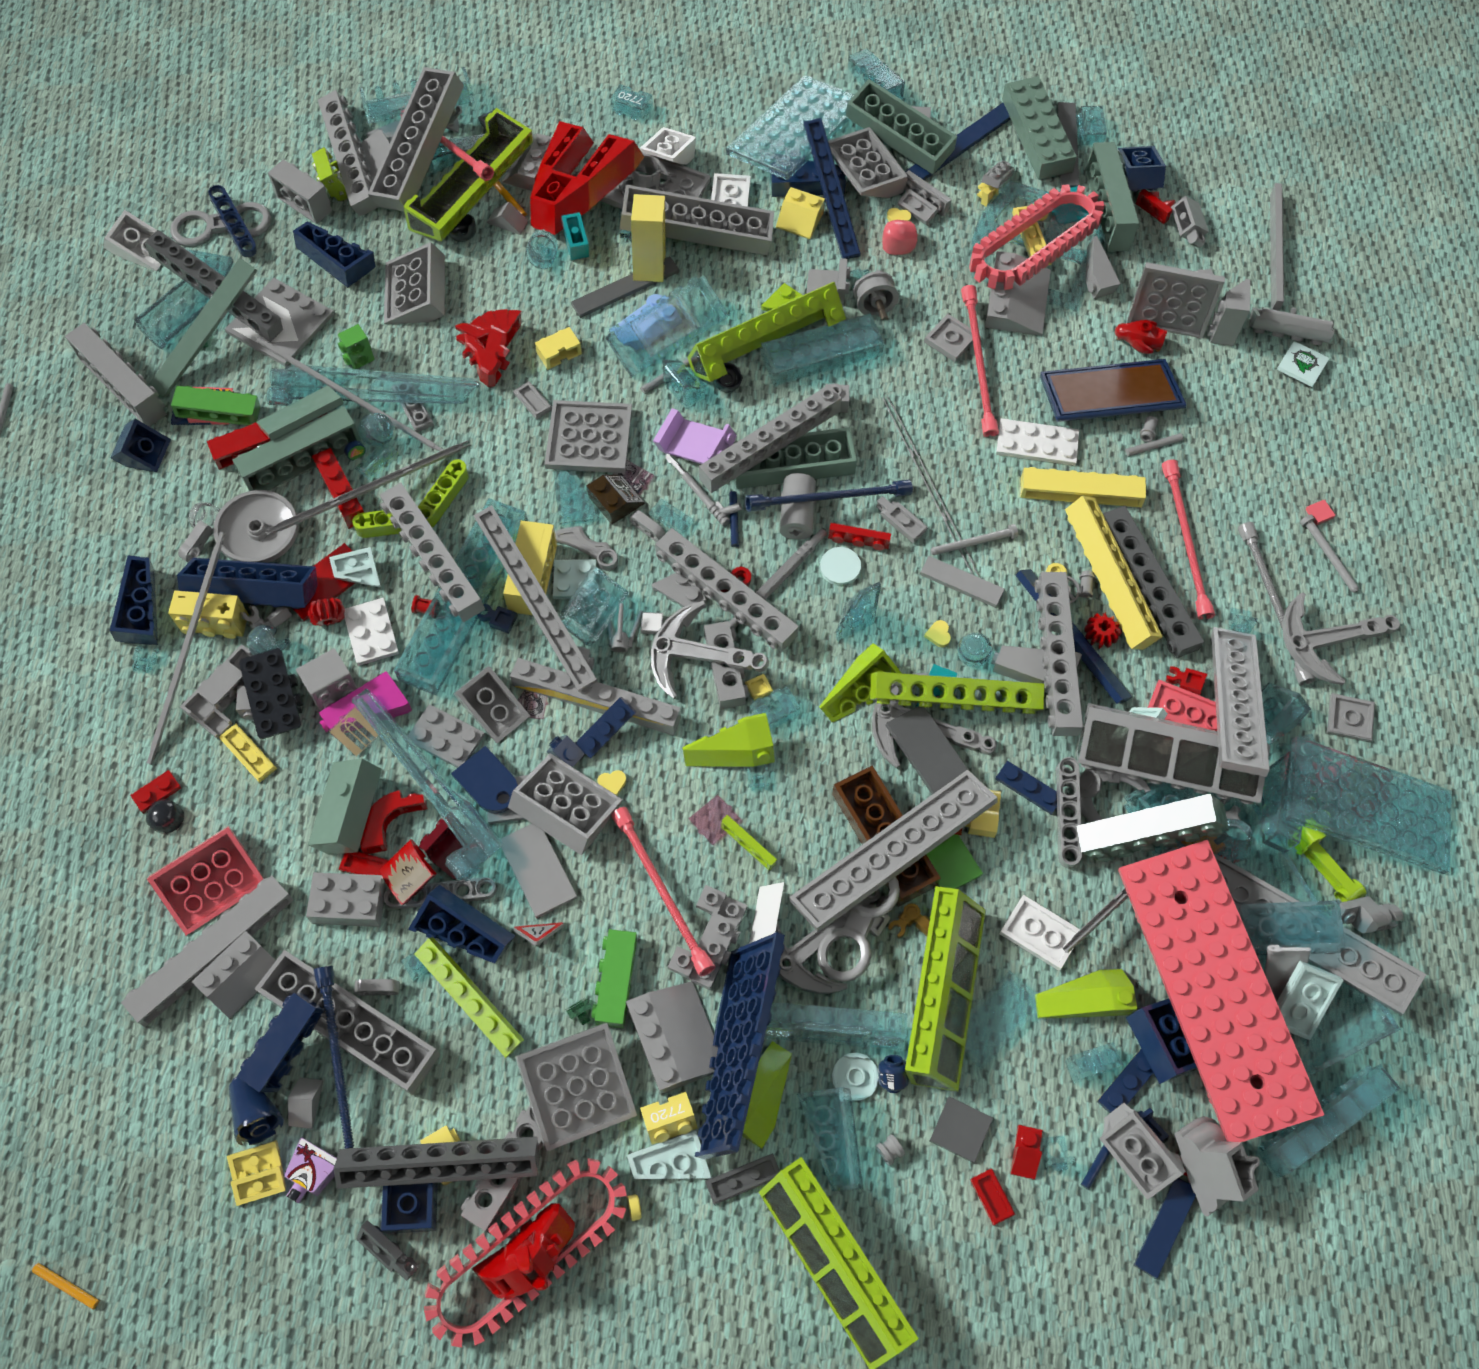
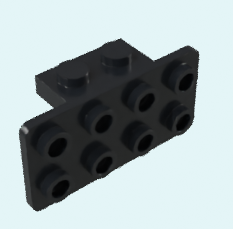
(271, 693)

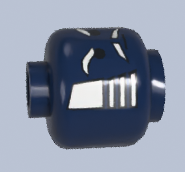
(892, 1074)

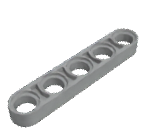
(473, 895)

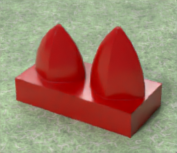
(1154, 206)

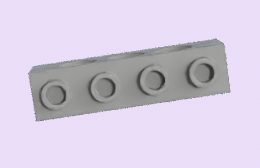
(727, 695)

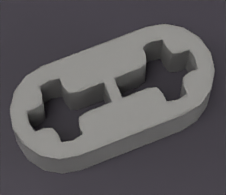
(647, 525)
(376, 987)

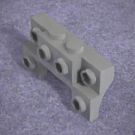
(217, 694)
(716, 939)

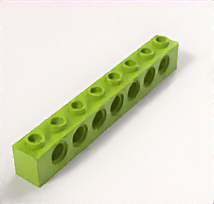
(1031, 693)

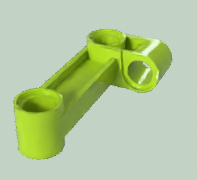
(1346, 888)

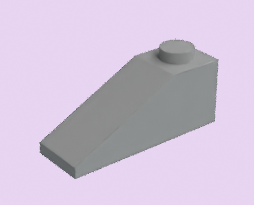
(1100, 275)

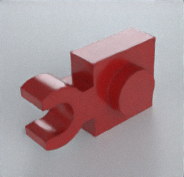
(1189, 680)

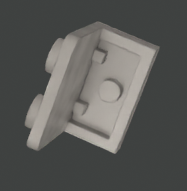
(820, 278)

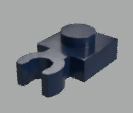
(500, 619)

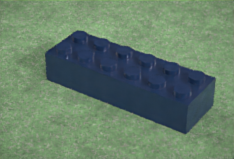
(253, 581)

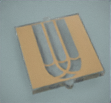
(354, 732)

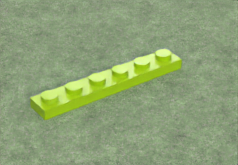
(469, 997)

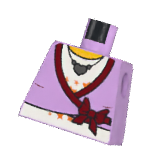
(309, 1170)

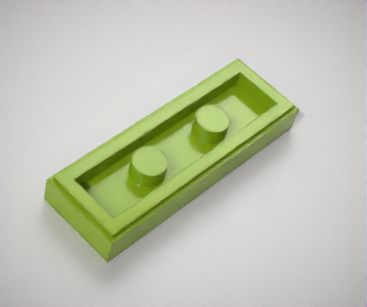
(748, 842)

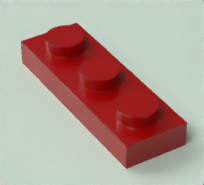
(859, 536)

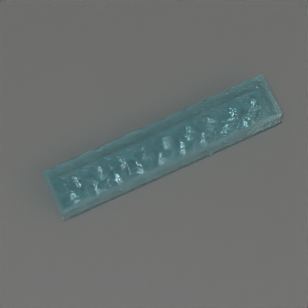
(439, 633)

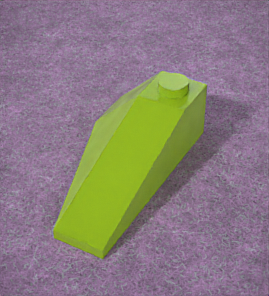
(856, 683)
(738, 746)
(1093, 995)
(766, 1094)

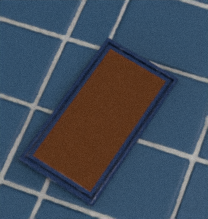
(1112, 390)

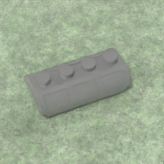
(1291, 324)

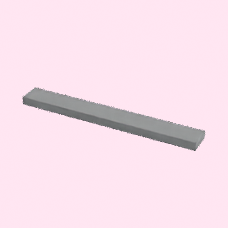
(1276, 239)

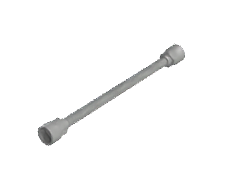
(1249, 535)

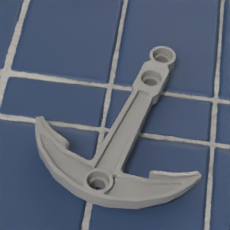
(1308, 640)
(688, 649)
(954, 734)
(798, 954)

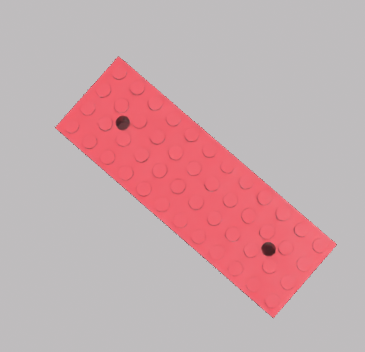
(1220, 993)

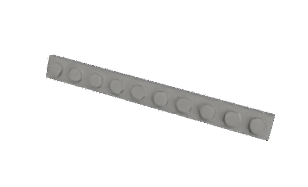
(535, 599)

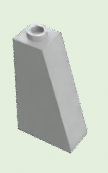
(1023, 664)

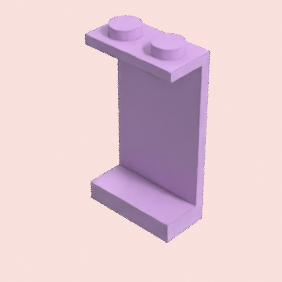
(691, 439)

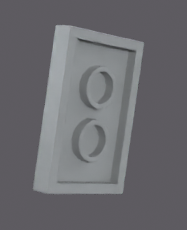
(445, 736)

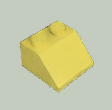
(800, 213)

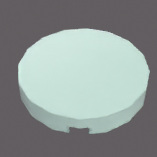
(840, 566)
(848, 1074)

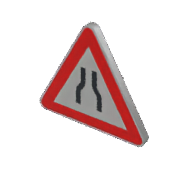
(539, 932)

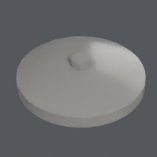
(245, 523)

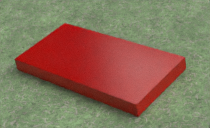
(327, 586)

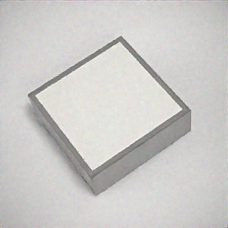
(651, 622)

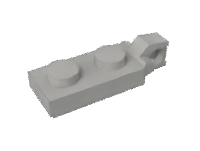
(901, 519)

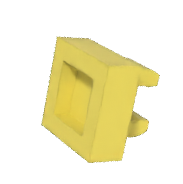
(987, 193)

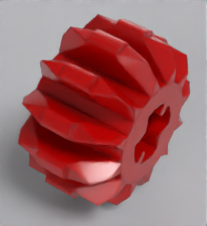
(326, 611)
(1105, 637)

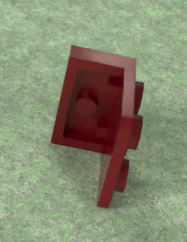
(440, 845)

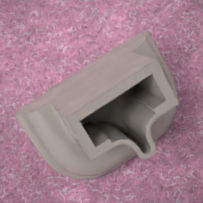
(1215, 1167)

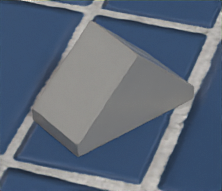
(508, 218)
(304, 1102)

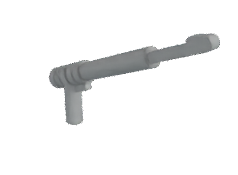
(716, 509)

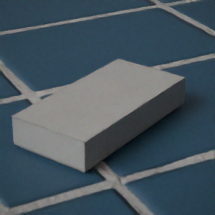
(532, 400)

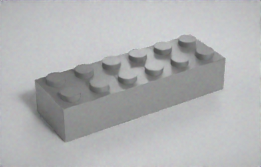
(116, 375)

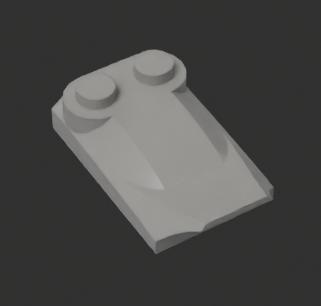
(1140, 1151)

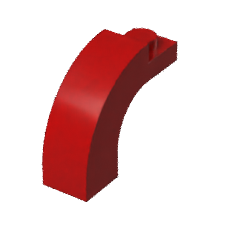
(383, 813)

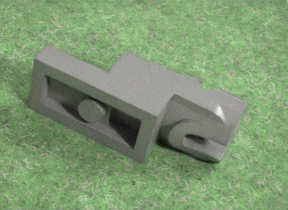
(1368, 916)

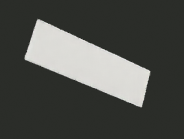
(766, 911)

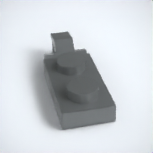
(385, 1251)

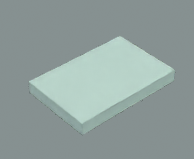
(1307, 998)

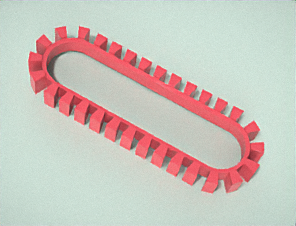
(1049, 252)
(436, 1293)

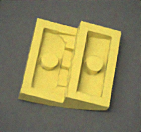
(259, 1184)

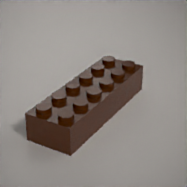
(870, 811)

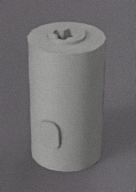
(797, 518)

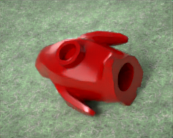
(1142, 335)

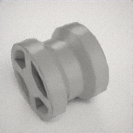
(890, 1150)

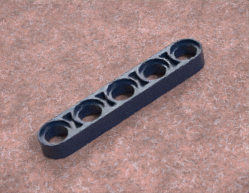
(232, 213)

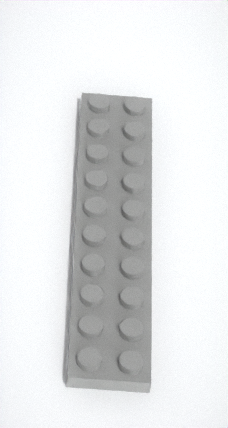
(1239, 703)
(892, 850)
(1359, 964)

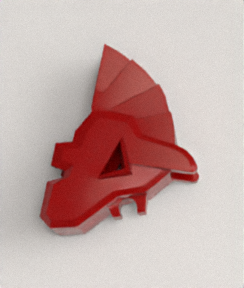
(487, 342)
(528, 1255)

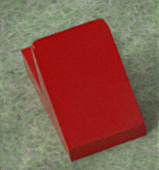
(1026, 1152)

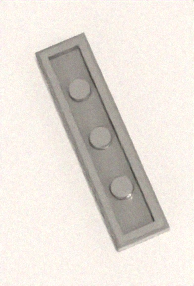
(962, 581)

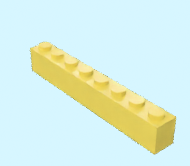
(1113, 573)

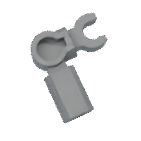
(274, 619)

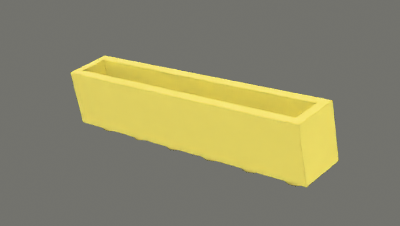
(1071, 485)

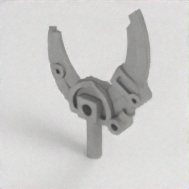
(1091, 784)

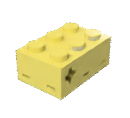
(218, 616)

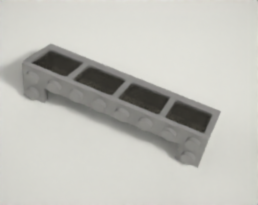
(1161, 753)

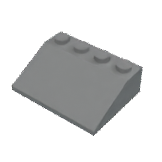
(868, 164)
(415, 286)
(1022, 306)
(564, 803)
(674, 1035)

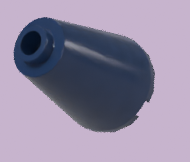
(252, 1113)

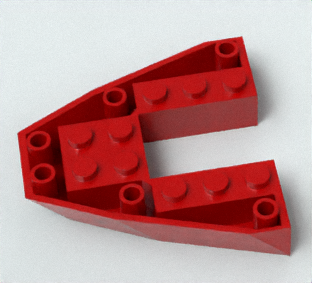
(561, 193)

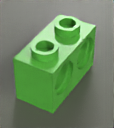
(355, 347)

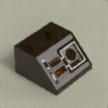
(614, 497)

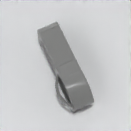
(194, 543)

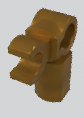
(911, 915)

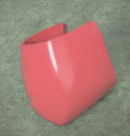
(899, 237)

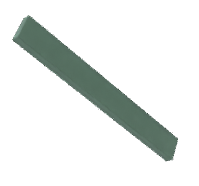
(203, 327)

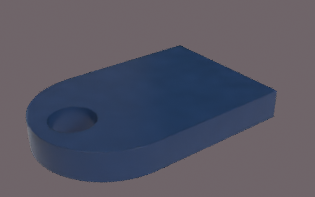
(486, 780)

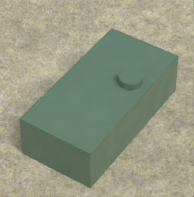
(345, 806)

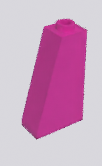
(382, 687)

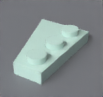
(670, 1160)

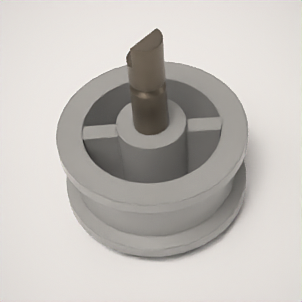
(876, 294)

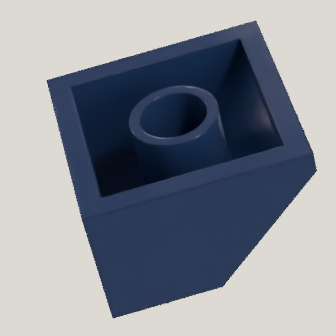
(140, 447)

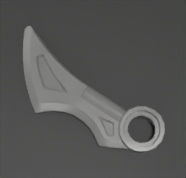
(577, 539)

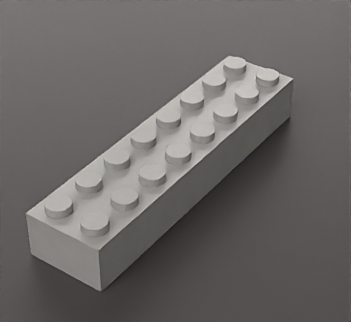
(416, 138)
(708, 221)
(360, 1028)

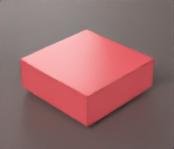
(1320, 511)

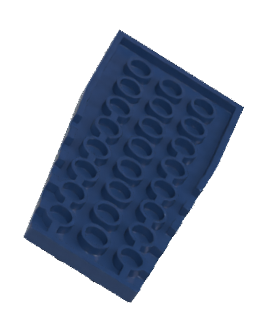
(739, 1039)

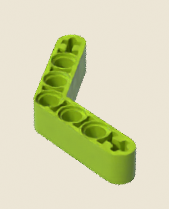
(453, 476)

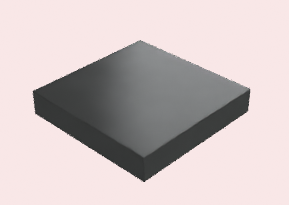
(961, 1129)

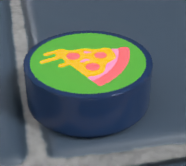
(354, 450)

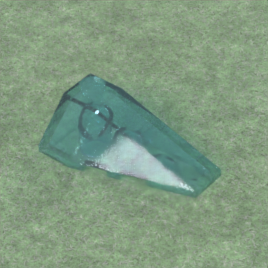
(859, 611)

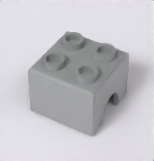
(326, 679)

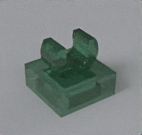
(579, 1009)

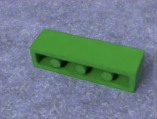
(215, 405)
(615, 979)

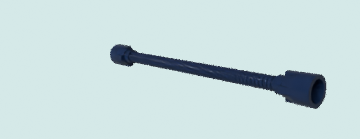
(759, 502)
(325, 980)

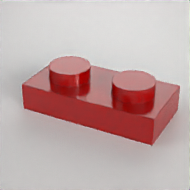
(157, 789)

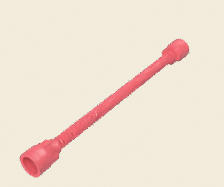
(482, 169)
(989, 423)
(1203, 604)
(702, 962)

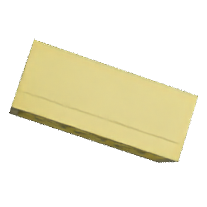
(648, 237)
(538, 547)

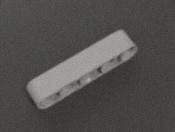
(1073, 802)

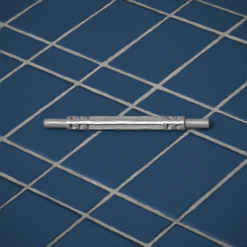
(786, 569)

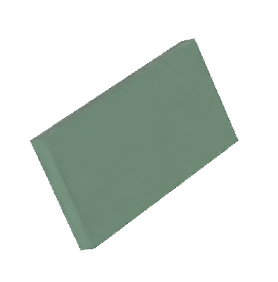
(300, 412)

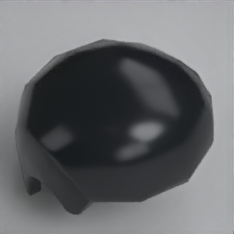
(467, 226)
(733, 375)
(164, 816)

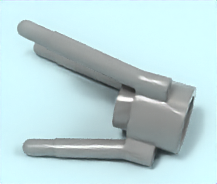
(620, 641)

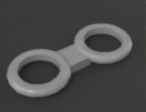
(215, 224)
(856, 927)

